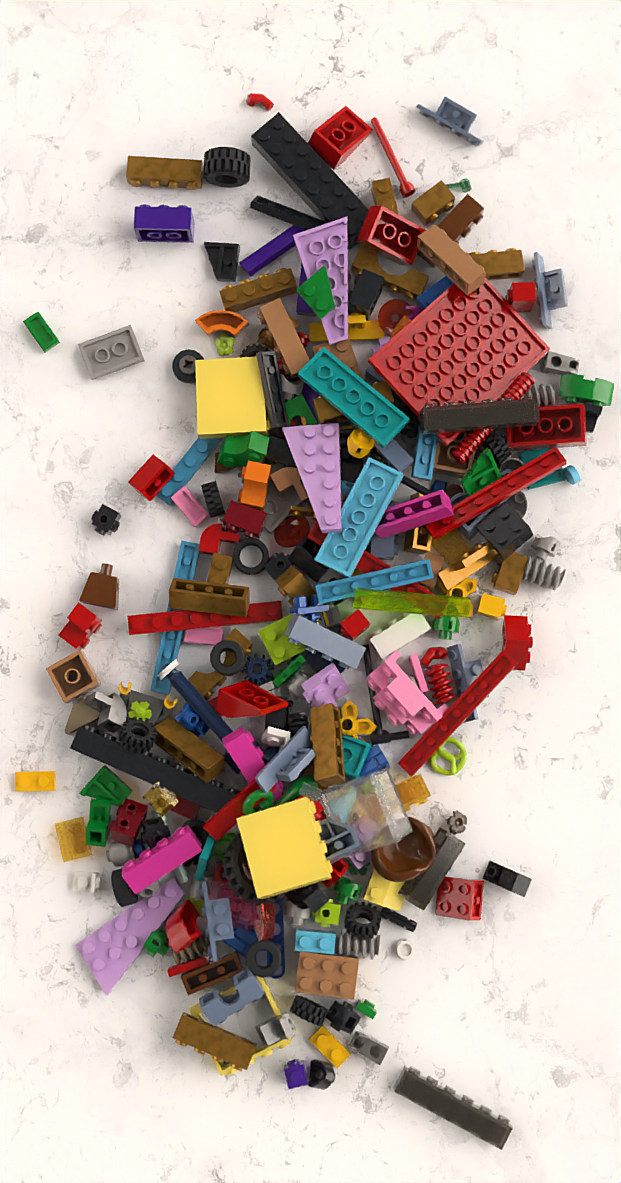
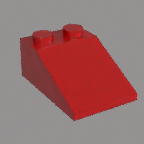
(339, 137)
(247, 700)

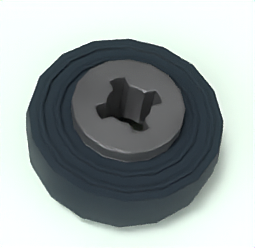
(182, 360)

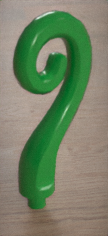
(290, 795)

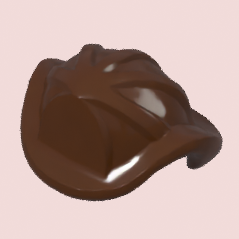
(408, 856)

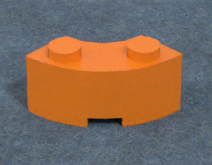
(222, 321)
(255, 485)

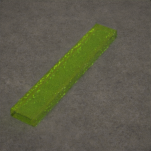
(411, 602)

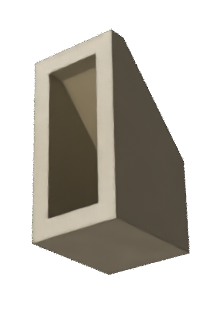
(81, 716)

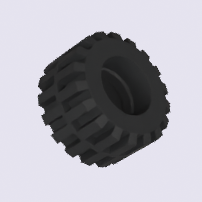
(226, 167)

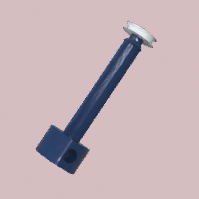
(201, 707)

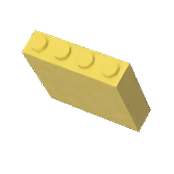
(230, 398)
(284, 848)

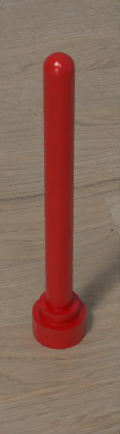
(406, 188)

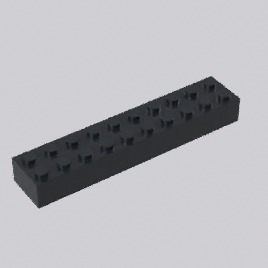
(149, 769)

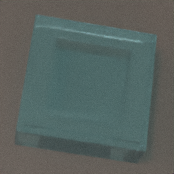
(310, 791)

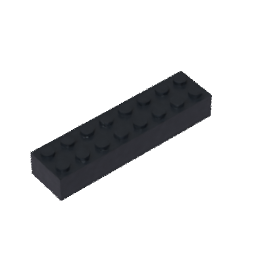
(309, 176)

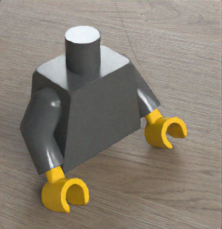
(159, 708)

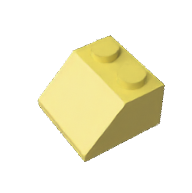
(383, 892)

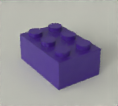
(164, 223)

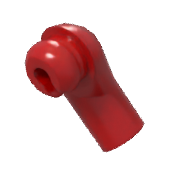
(259, 98)
(433, 653)

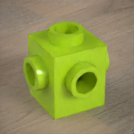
(331, 918)

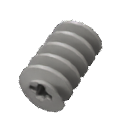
(543, 395)
(543, 573)
(353, 944)

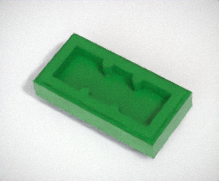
(41, 332)

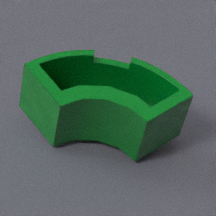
(576, 389)
(241, 449)

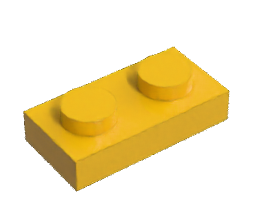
(35, 781)
(329, 1046)

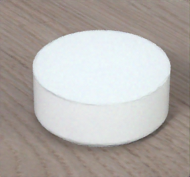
(405, 949)

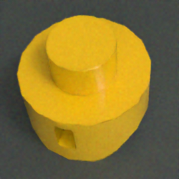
(361, 440)

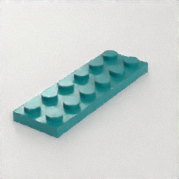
(353, 397)

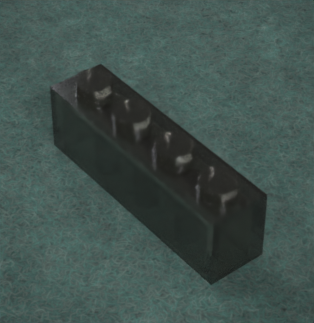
(422, 888)

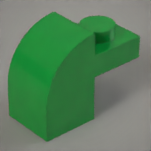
(99, 822)

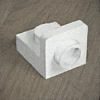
(275, 737)
(86, 882)

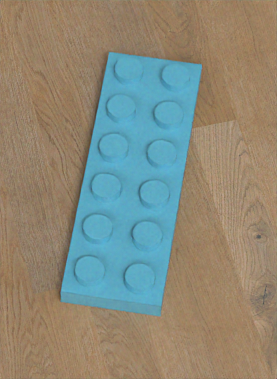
(360, 517)

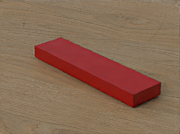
(228, 815)

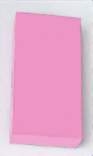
(189, 506)
(204, 636)
(418, 674)

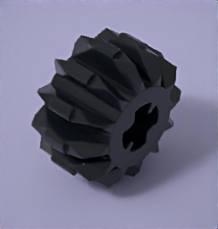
(296, 721)

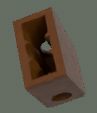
(101, 589)

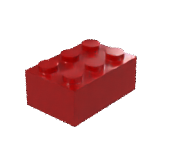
(390, 235)

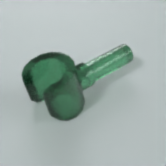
(464, 184)

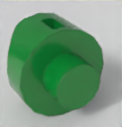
(446, 626)
(347, 890)
(152, 949)

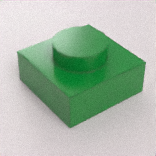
(366, 1008)

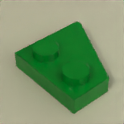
(318, 293)
(481, 473)
(293, 666)
(107, 787)

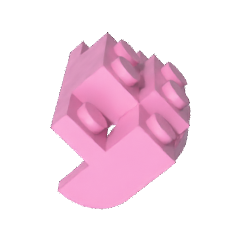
(402, 697)

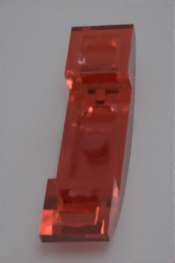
(266, 923)

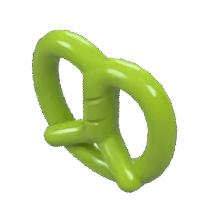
(449, 757)

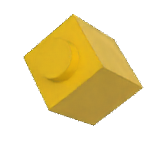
(491, 606)

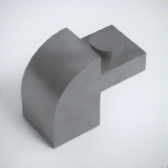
(111, 709)
(276, 1029)

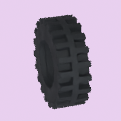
(236, 876)

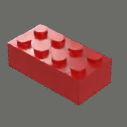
(558, 428)

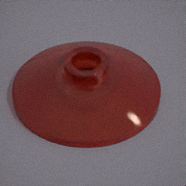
(391, 308)
(291, 531)

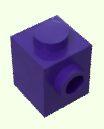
(295, 1073)

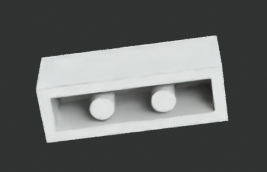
(398, 634)

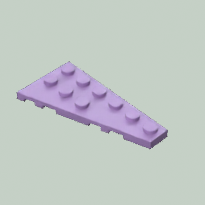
(328, 248)
(318, 462)
(121, 940)

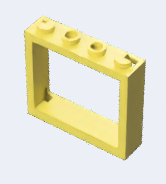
(262, 1050)

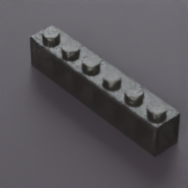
(479, 416)
(453, 1107)

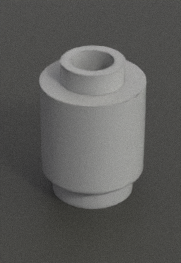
(194, 888)

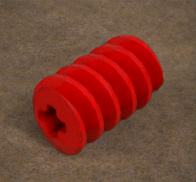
(440, 683)

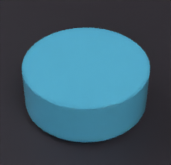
(571, 474)

